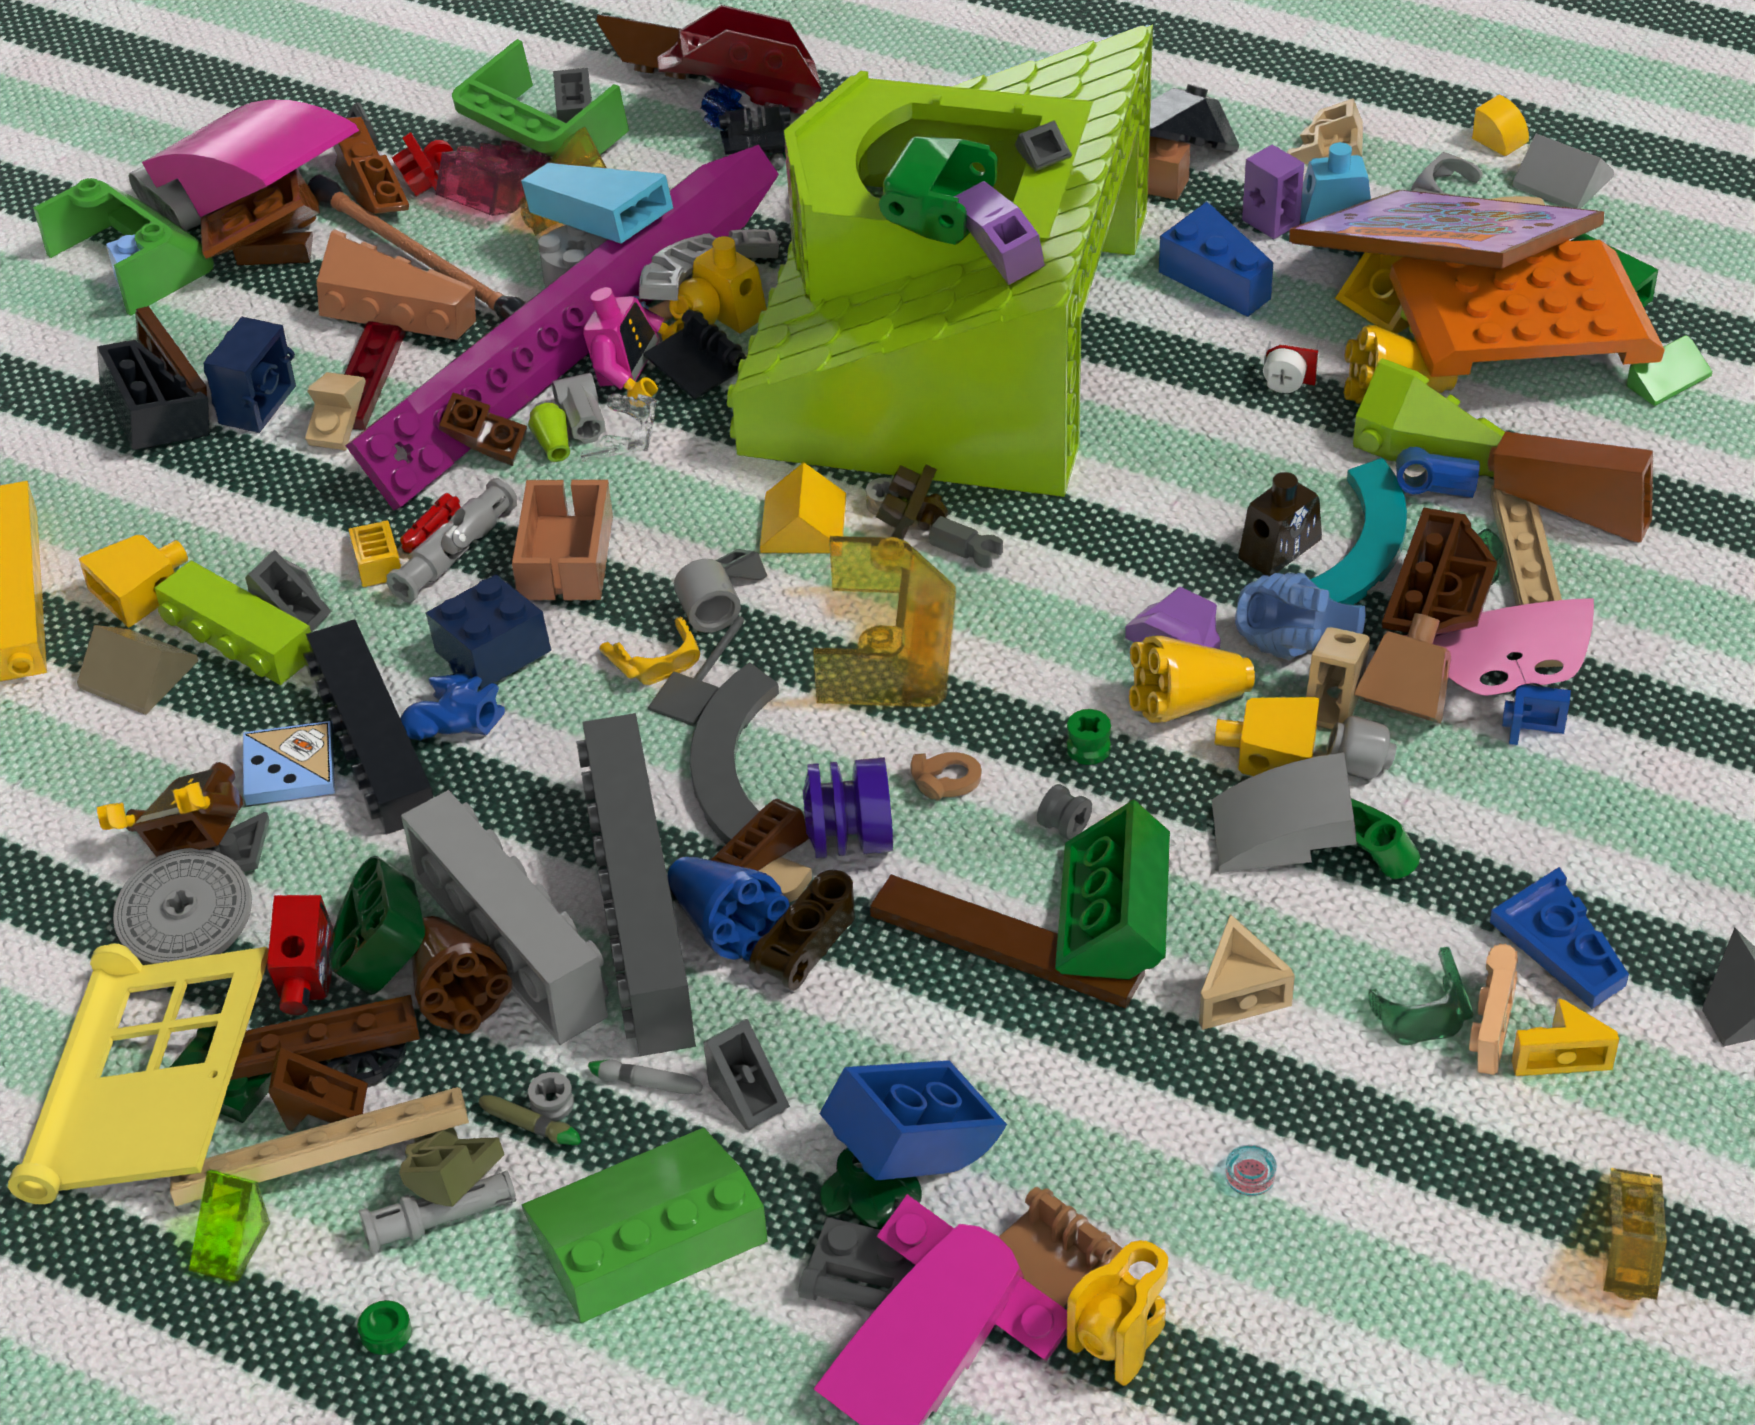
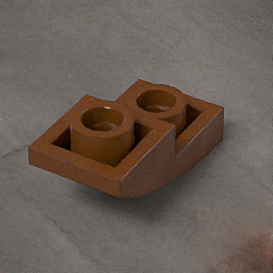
(481, 430)

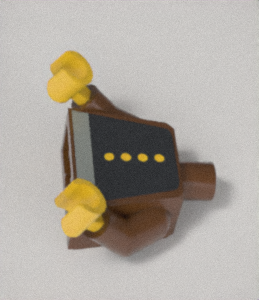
(188, 814)

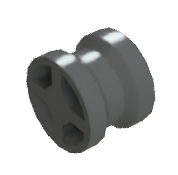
(1064, 811)

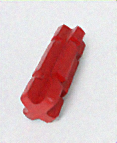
(430, 522)

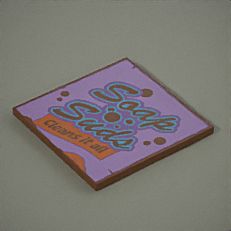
(1447, 228)

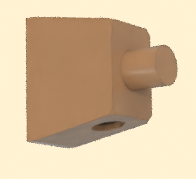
(1409, 672)

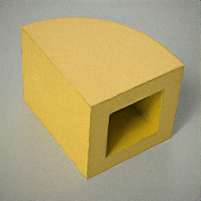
(1500, 126)

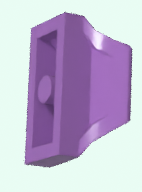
(1180, 617)

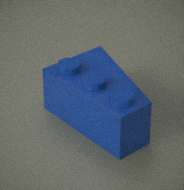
(1216, 261)

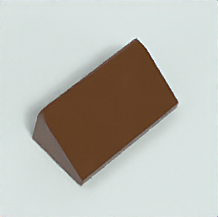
(277, 249)

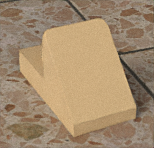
(334, 409)

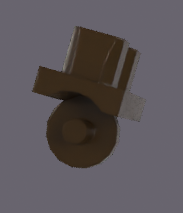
(914, 488)

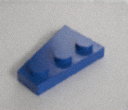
(1561, 939)

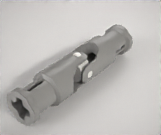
(468, 523)

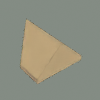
(1243, 979)

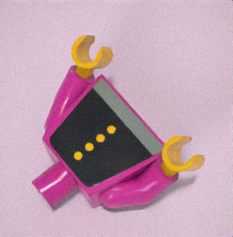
(618, 338)

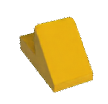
(1571, 1045)

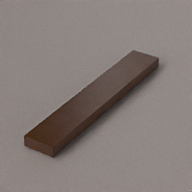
(989, 936)

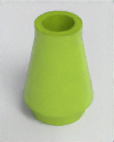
(550, 429)

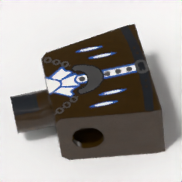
(1280, 525)

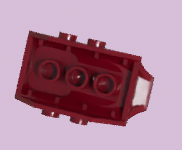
(749, 55)

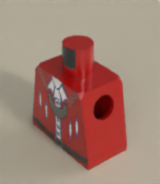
(300, 951)

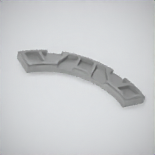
(675, 262)

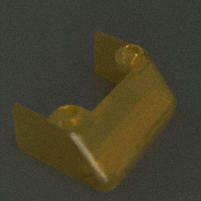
(897, 662)

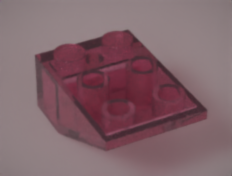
(487, 175)

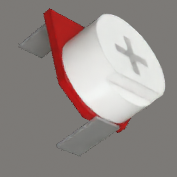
(1290, 367)

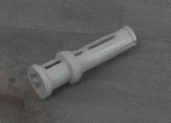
(414, 1216)

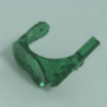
(1426, 1021)

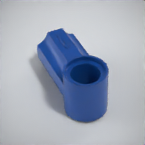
(1441, 473)

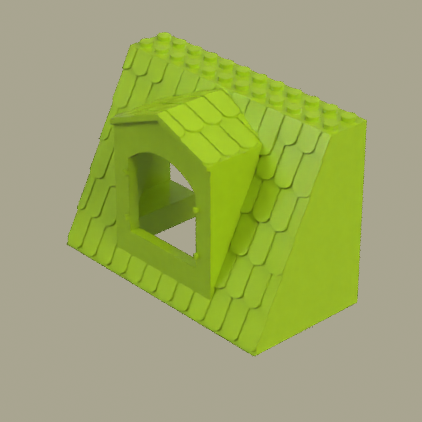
(919, 346)

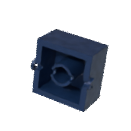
(250, 374)
(488, 631)

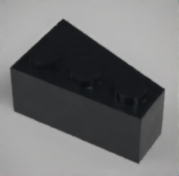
(148, 399)

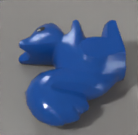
(458, 708)

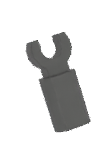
(965, 541)

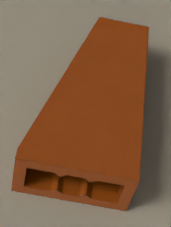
(1579, 479)

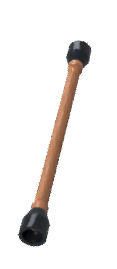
(330, 195)

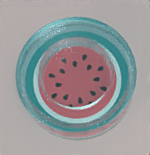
(1250, 1170)

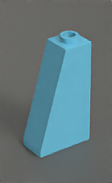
(598, 199)

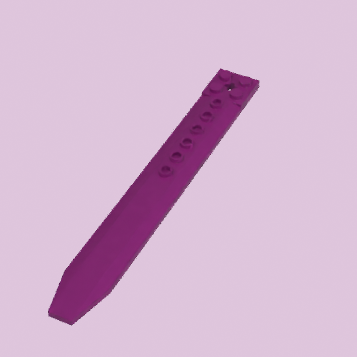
(547, 331)

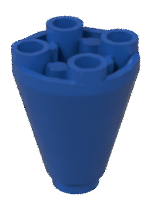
(727, 903)

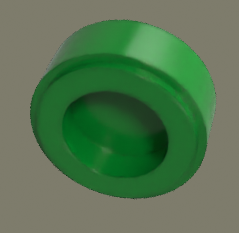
(384, 1327)

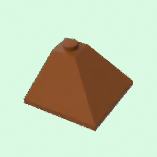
(259, 215)

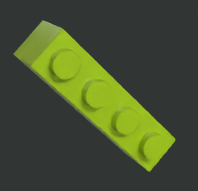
(233, 622)

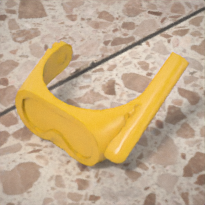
(656, 669)

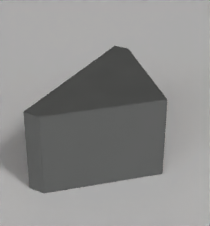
(743, 1075)

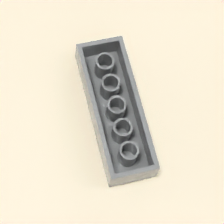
(502, 908)

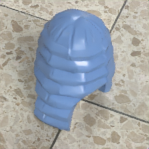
(1291, 614)

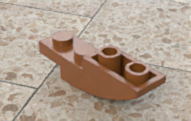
(367, 173)

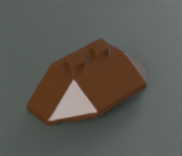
(639, 42)
(1442, 575)

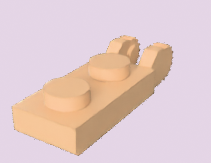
(1495, 1006)

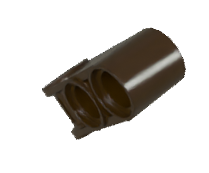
(806, 929)

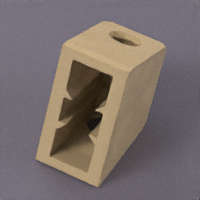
(1339, 662)

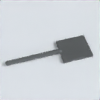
(686, 697)

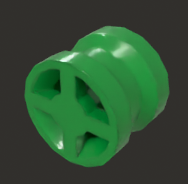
(1088, 736)

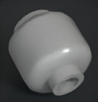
(1364, 746)

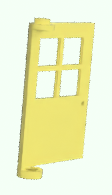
(139, 1121)

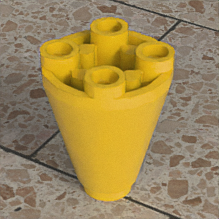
(1378, 343)
(1184, 677)

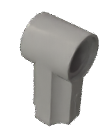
(579, 401)

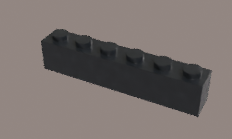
(368, 722)

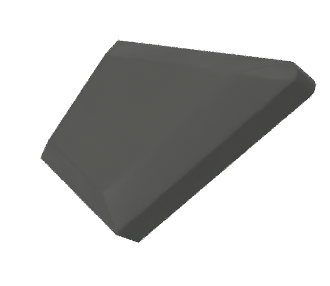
(245, 842)

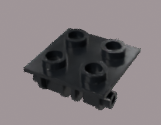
(767, 137)
(697, 356)

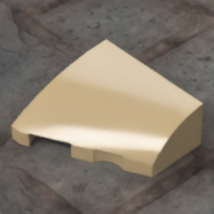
(1330, 126)

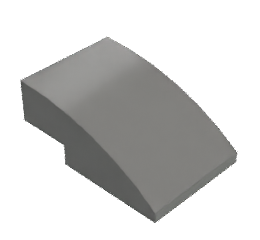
(1284, 815)

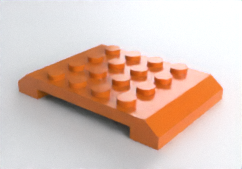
(1542, 307)

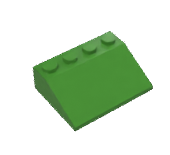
(647, 1223)

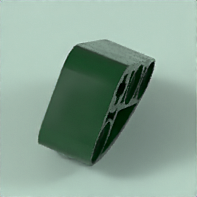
(376, 926)

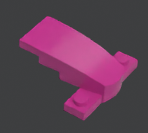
(936, 1320)

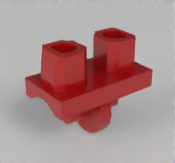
(420, 165)

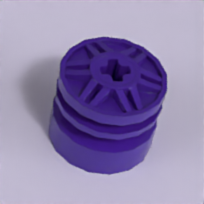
(849, 807)

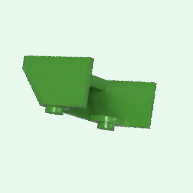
(491, 100)
(167, 253)

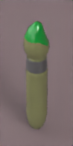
(557, 1132)

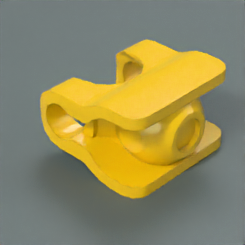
(1112, 1307)

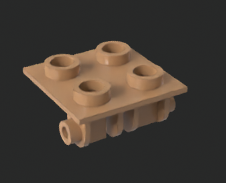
(1056, 1245)

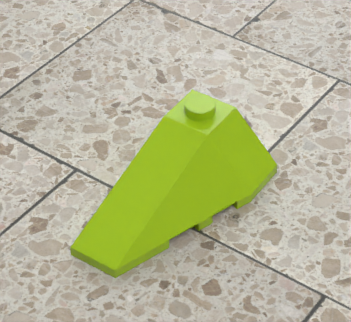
(1408, 413)

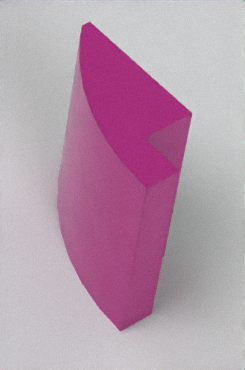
(247, 150)

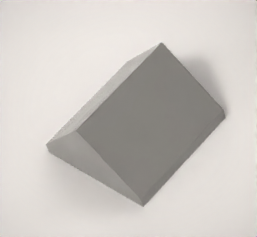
(1561, 173)

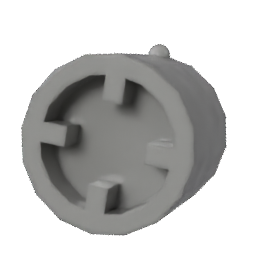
(707, 595)

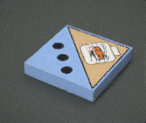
(288, 763)

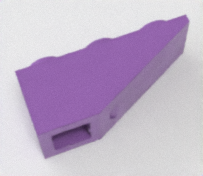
(1002, 232)

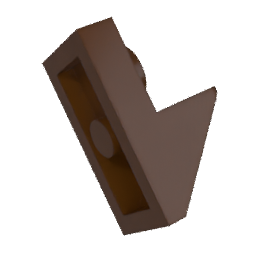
(311, 1088)

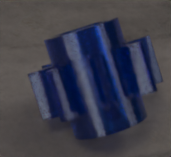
(717, 101)

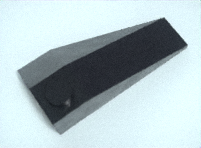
(1191, 118)

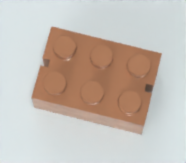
(559, 550)

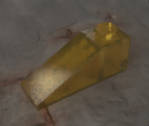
(1634, 1235)

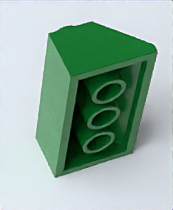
(1114, 896)

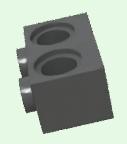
(571, 92)

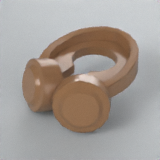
(925, 769)

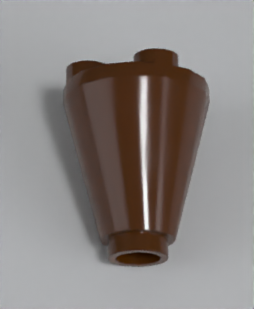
(457, 977)

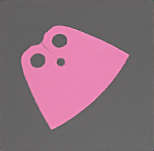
(1536, 630)

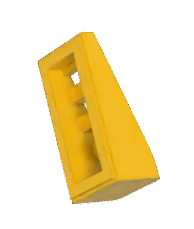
(374, 552)

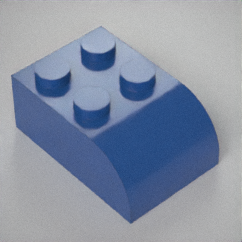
(911, 1118)

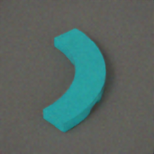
(1380, 539)

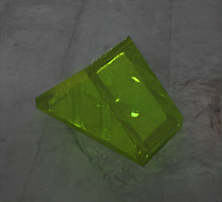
(228, 1226)

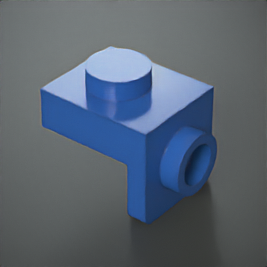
(1536, 710)

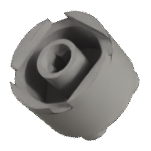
(563, 249)

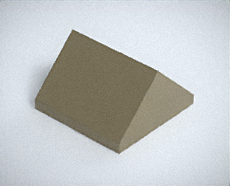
(132, 667)

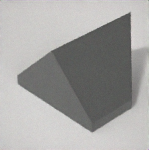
(288, 589)
(1732, 993)

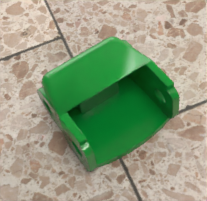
(926, 179)

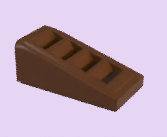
(765, 837)

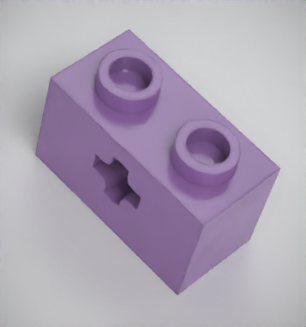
(1273, 191)

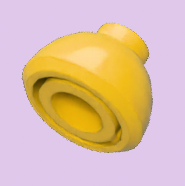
(696, 295)

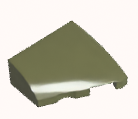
(447, 1167)

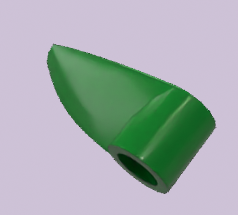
(1385, 841)

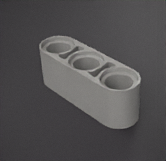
(167, 199)

